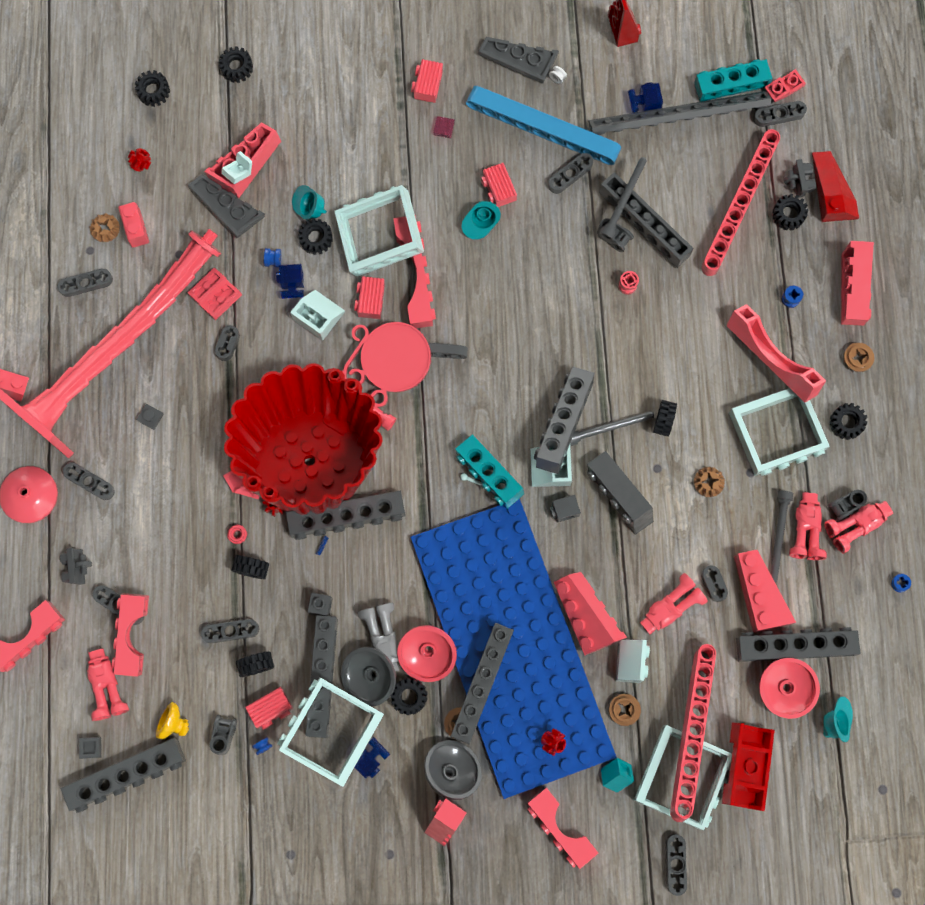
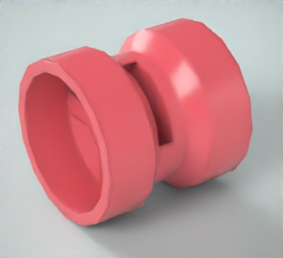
(626, 286)

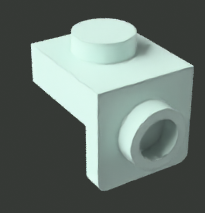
(238, 169)

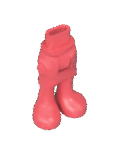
(808, 518)
(866, 519)
(665, 612)
(101, 676)

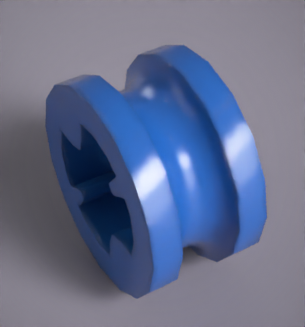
(897, 587)
(262, 746)

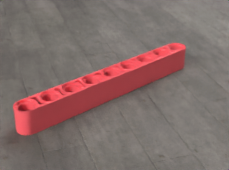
(736, 209)
(690, 740)

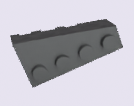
(621, 492)

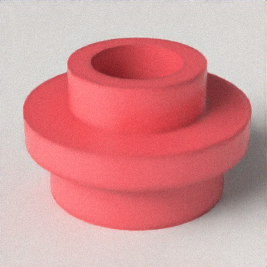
(237, 528)

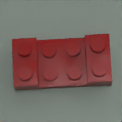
(749, 767)

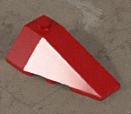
(623, 23)
(833, 191)

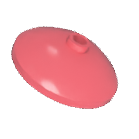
(40, 495)
(423, 663)
(802, 691)

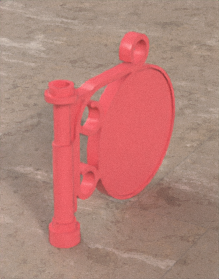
(393, 359)

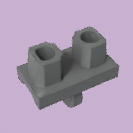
(797, 179)
(76, 566)

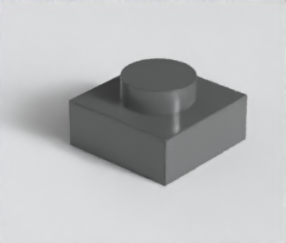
(150, 416)
(90, 747)

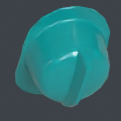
(308, 203)
(480, 220)
(839, 721)

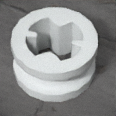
(557, 74)

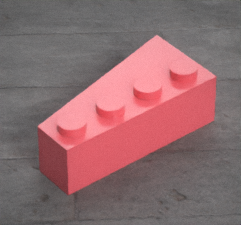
(257, 146)
(856, 283)
(761, 594)
(587, 614)
(445, 821)

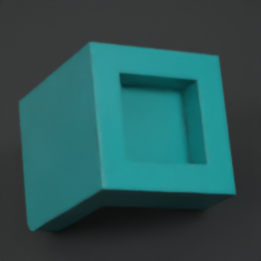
(617, 775)

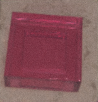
(444, 127)

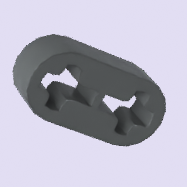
(223, 341)
(719, 582)

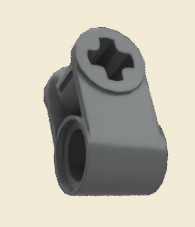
(621, 233)
(846, 506)
(222, 733)

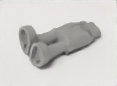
(386, 643)

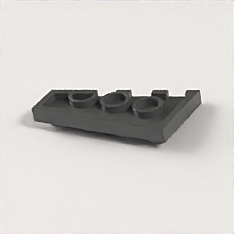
(520, 58)
(229, 210)

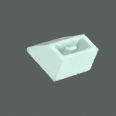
(317, 314)
(544, 478)
(631, 661)

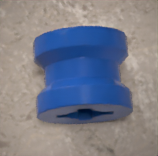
(272, 257)
(789, 299)

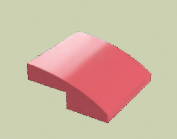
(214, 293)

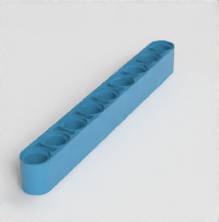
(543, 125)

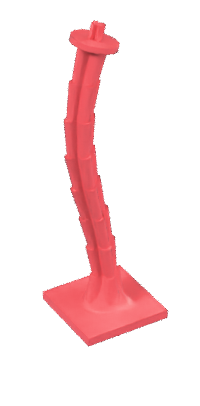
(50, 404)

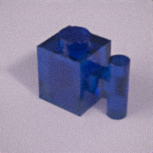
(649, 97)
(290, 278)
(367, 764)

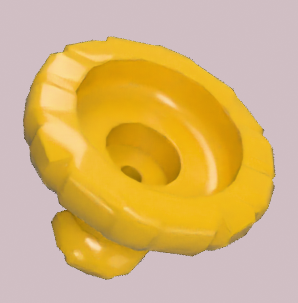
(171, 722)

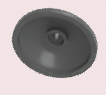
(359, 677)
(460, 764)

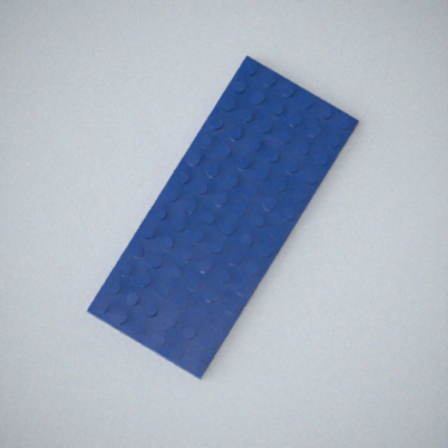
(493, 573)

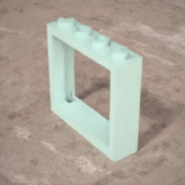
(388, 257)
(781, 463)
(357, 749)
(718, 782)

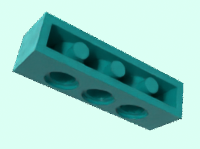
(707, 90)
(471, 448)

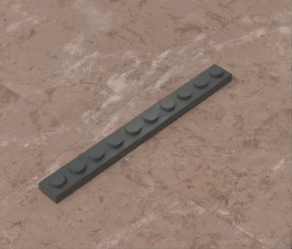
(679, 112)

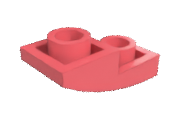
(785, 86)

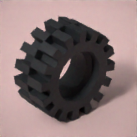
(239, 73)
(146, 80)
(792, 202)
(315, 226)
(856, 413)
(665, 418)
(250, 567)
(255, 664)
(421, 693)

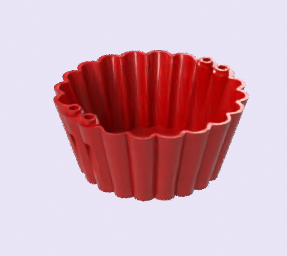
(302, 418)

